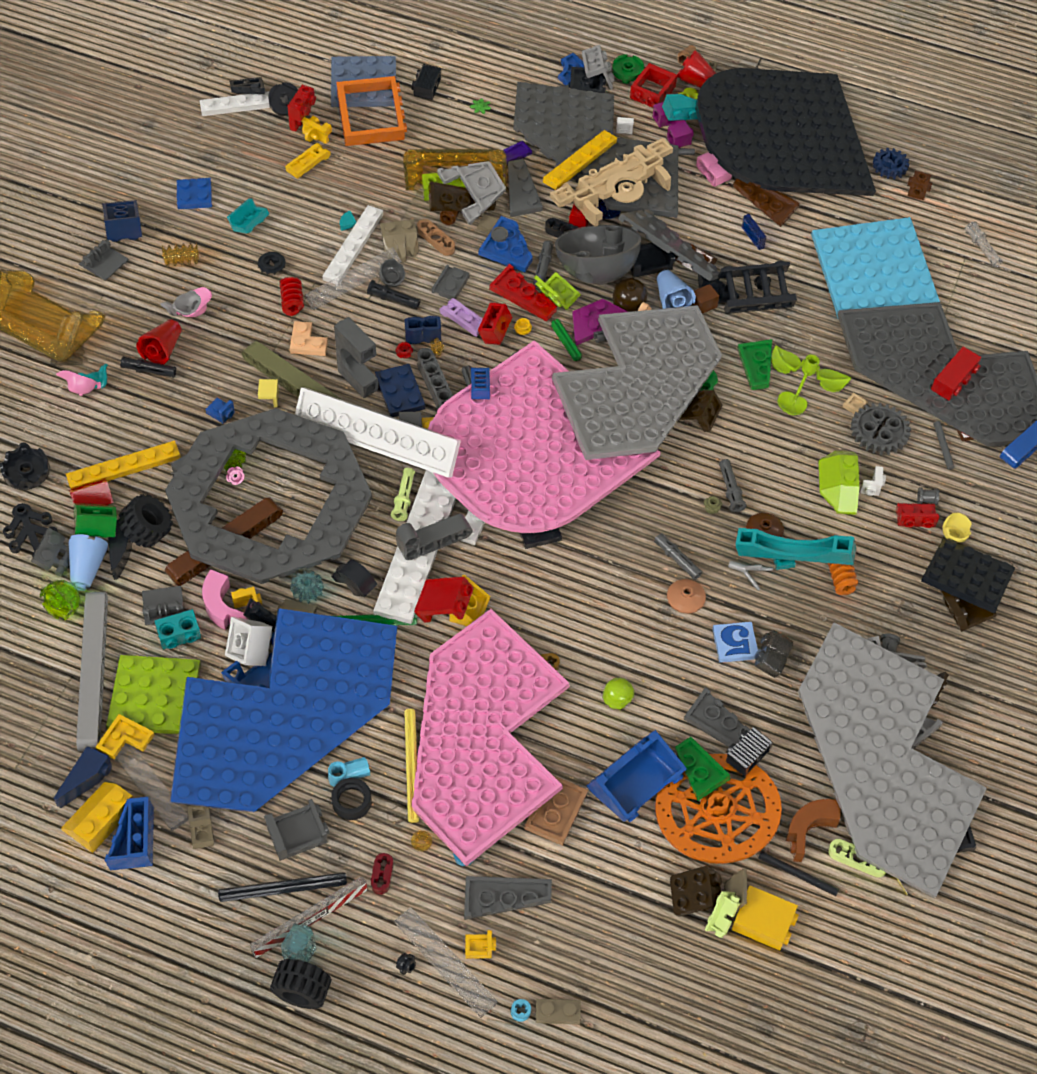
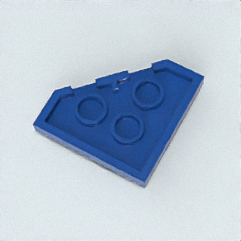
(511, 251)

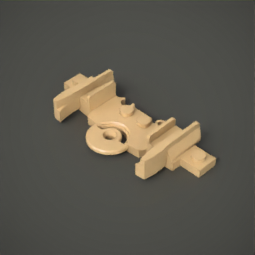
(635, 167)

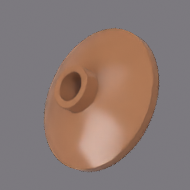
(686, 602)

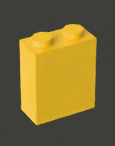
(766, 918)

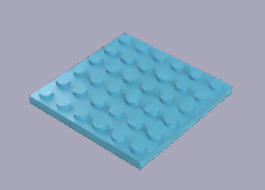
(874, 265)

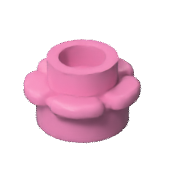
(235, 480)

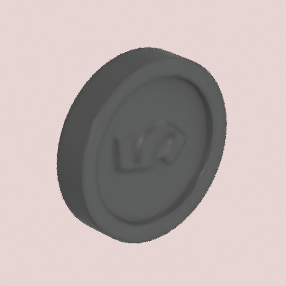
(499, 234)

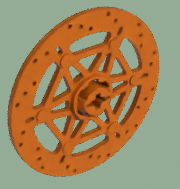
(719, 813)

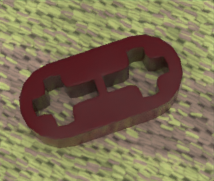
(386, 874)

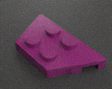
(586, 319)

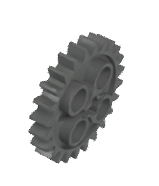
(890, 437)

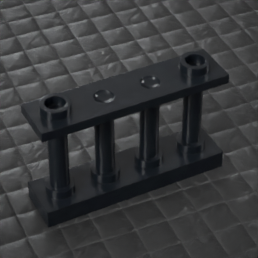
(752, 303)

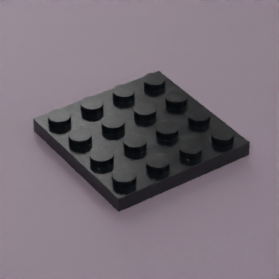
(968, 574)

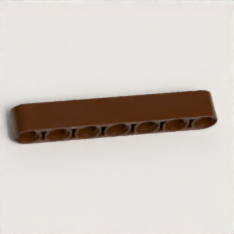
(246, 525)

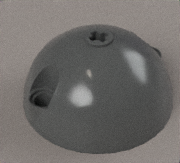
(587, 256)

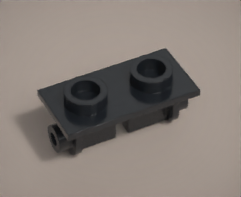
(256, 612)

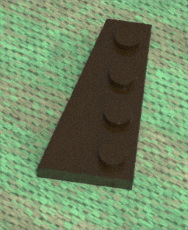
(450, 198)

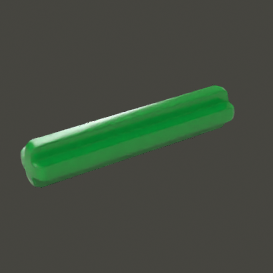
(566, 340)

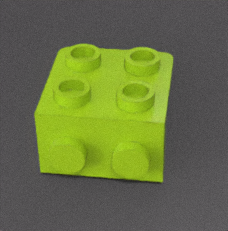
(558, 290)

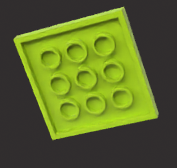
(151, 691)

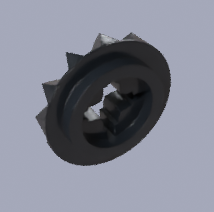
(277, 259)

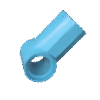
(352, 769)

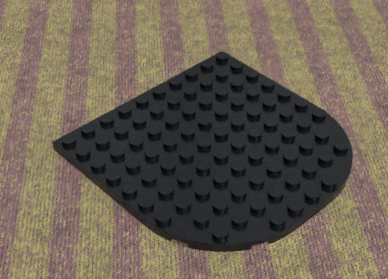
(783, 131)

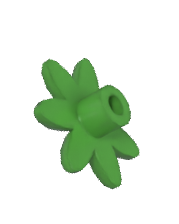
(480, 105)

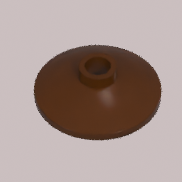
(774, 524)

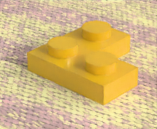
(121, 732)

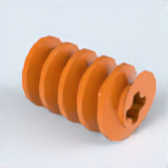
(843, 578)

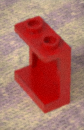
(444, 597)

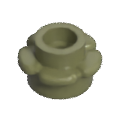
(712, 508)

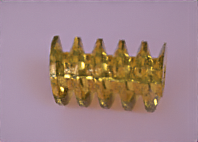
(176, 254)

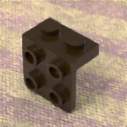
(695, 890)

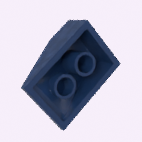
(122, 220)

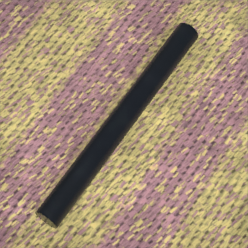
(798, 873)

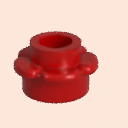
(404, 350)

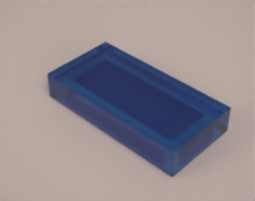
(754, 232)

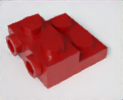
(300, 106)

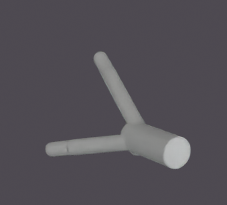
(744, 568)

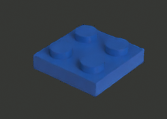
(194, 193)

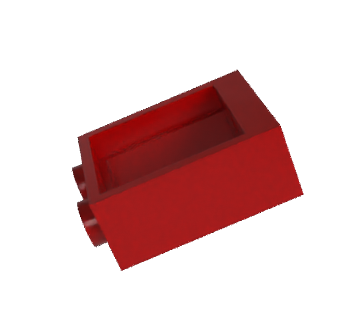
(657, 75)

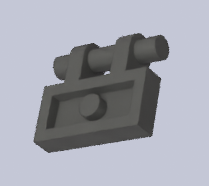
(48, 550)

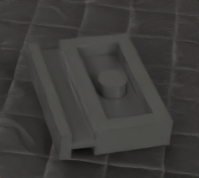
(450, 282)

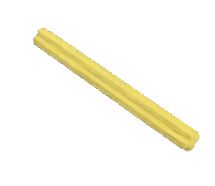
(411, 760)

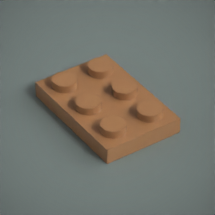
(558, 814)

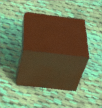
(706, 298)

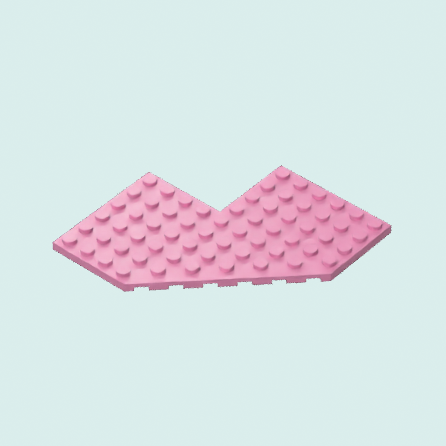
(470, 770)

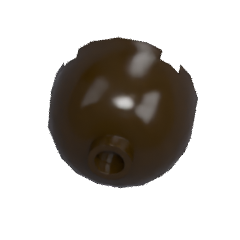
(629, 294)

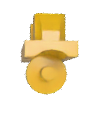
(313, 130)

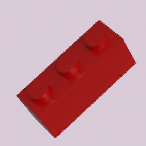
(956, 373)

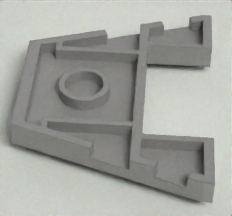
(481, 183)

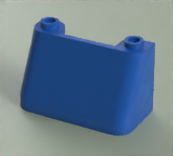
(637, 776)

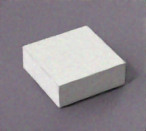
(624, 125)

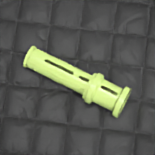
(402, 501)

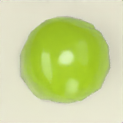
(618, 693)

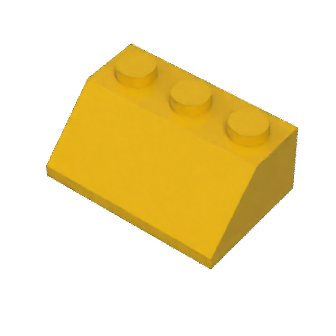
(97, 816)

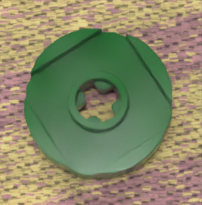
(627, 75)

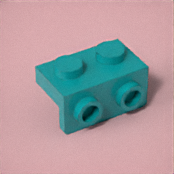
(247, 216)

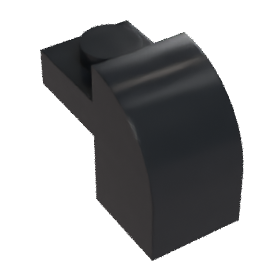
(355, 577)

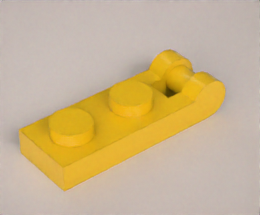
(307, 160)

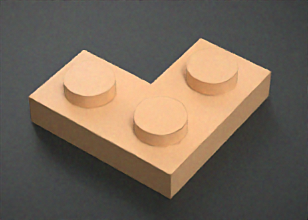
(304, 343)

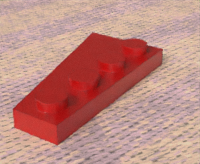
(517, 290)

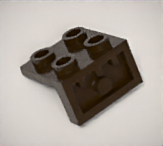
(704, 408)
(964, 613)

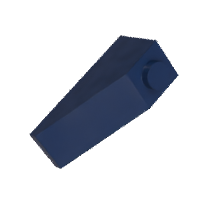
(84, 775)

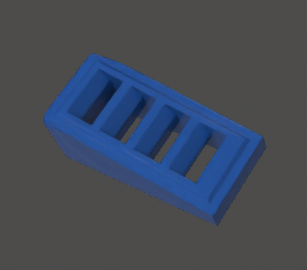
(480, 393)

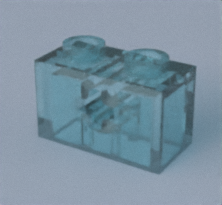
(299, 943)

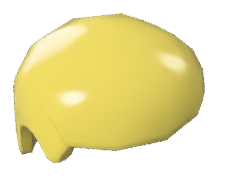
(957, 527)

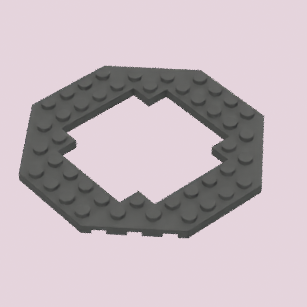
(248, 557)

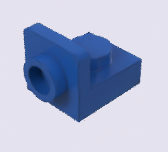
(221, 410)

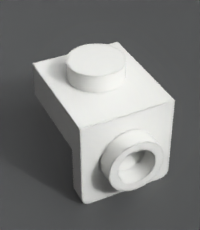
(874, 487)

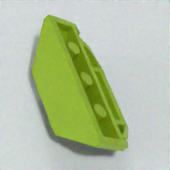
(840, 481)

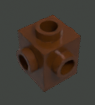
(919, 185)

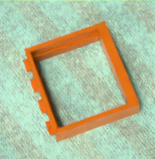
(373, 135)

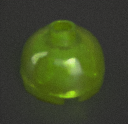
(60, 599)

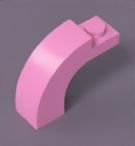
(213, 592)

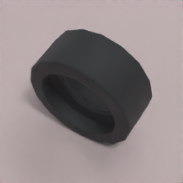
(347, 784)

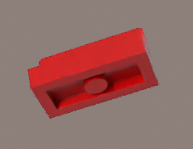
(92, 493)

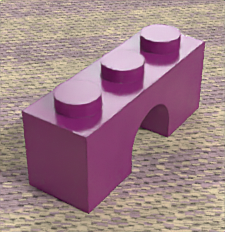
(678, 131)

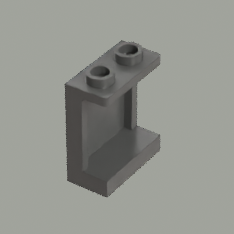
(297, 830)

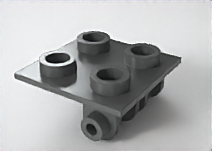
(103, 260)
(161, 603)

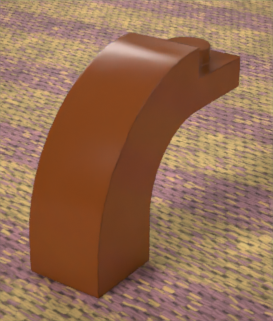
(814, 814)

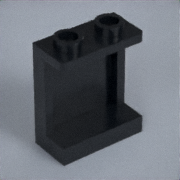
(652, 260)

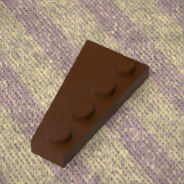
(772, 203)

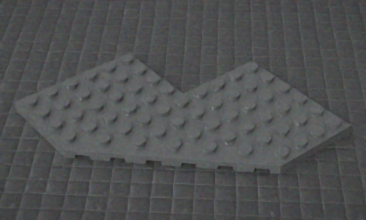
(567, 119)
(910, 347)

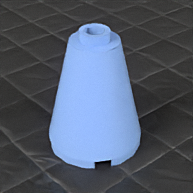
(674, 291)
(85, 559)

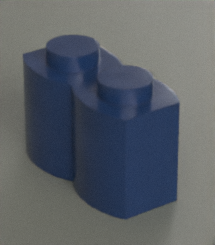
(422, 329)

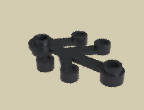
(28, 528)

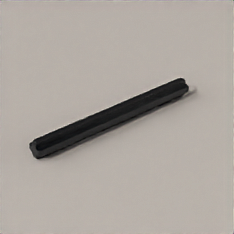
(281, 887)

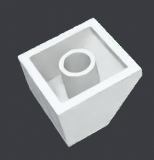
(248, 641)

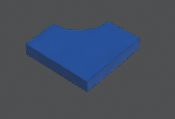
(568, 61)

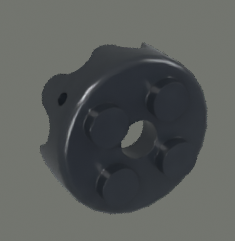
(22, 458)

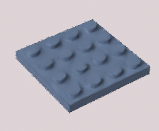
(360, 68)

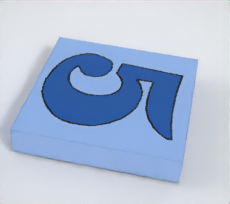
(735, 641)

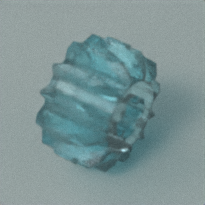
(306, 586)

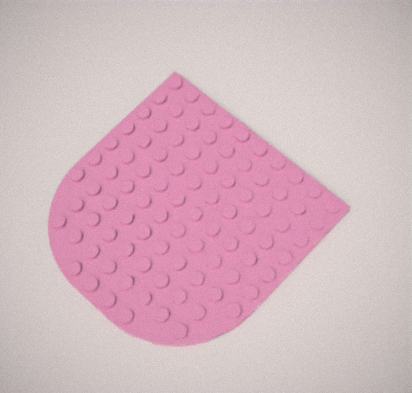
(519, 451)

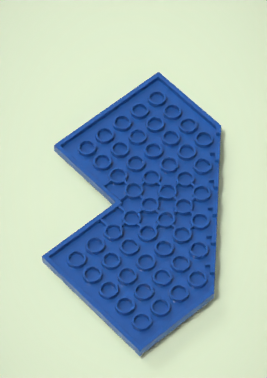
(253, 741)

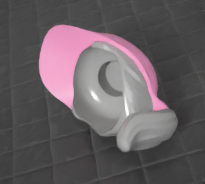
(190, 303)

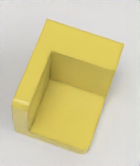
(269, 390)

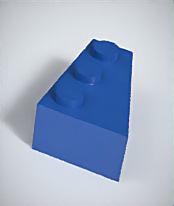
(134, 837)

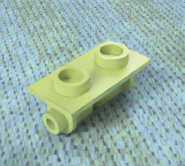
(725, 904)

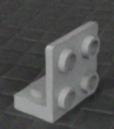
(596, 63)

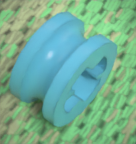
(520, 1003)

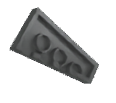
(522, 191)
(499, 894)

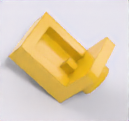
(241, 597)
(479, 945)

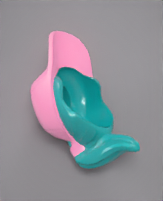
(85, 383)

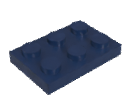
(400, 390)

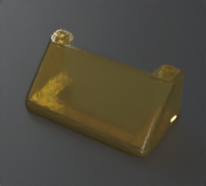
(416, 159)
(40, 320)

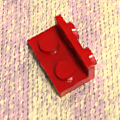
(916, 515)

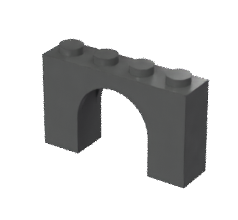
(352, 351)

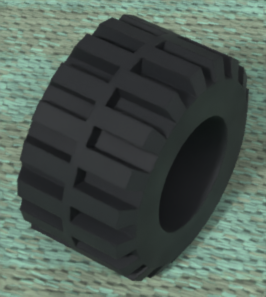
(145, 520)
(300, 983)

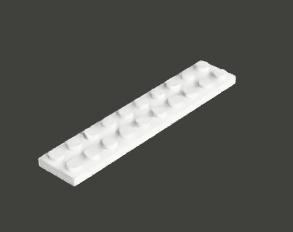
(381, 432)
(407, 577)

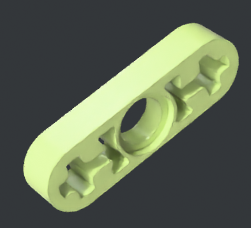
(841, 857)

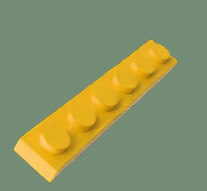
(579, 160)
(125, 465)

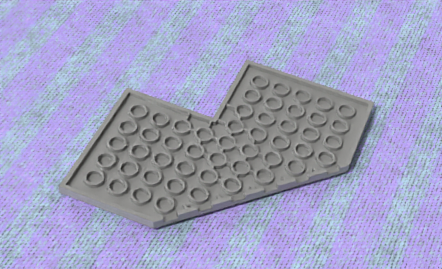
(659, 371)
(895, 801)

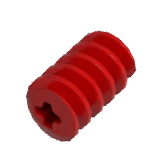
(291, 295)

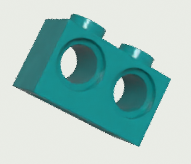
(176, 625)

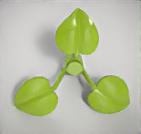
(786, 361)

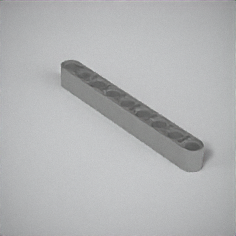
(92, 670)

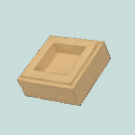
(854, 402)

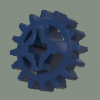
(891, 163)

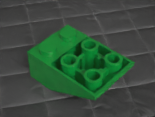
(95, 519)

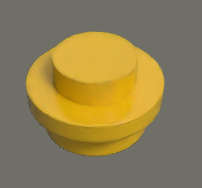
(522, 326)

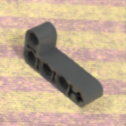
(432, 537)

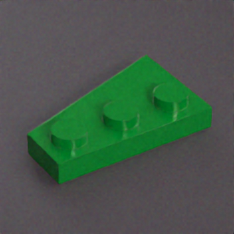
(756, 362)
(702, 770)

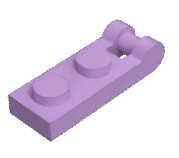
(462, 316)

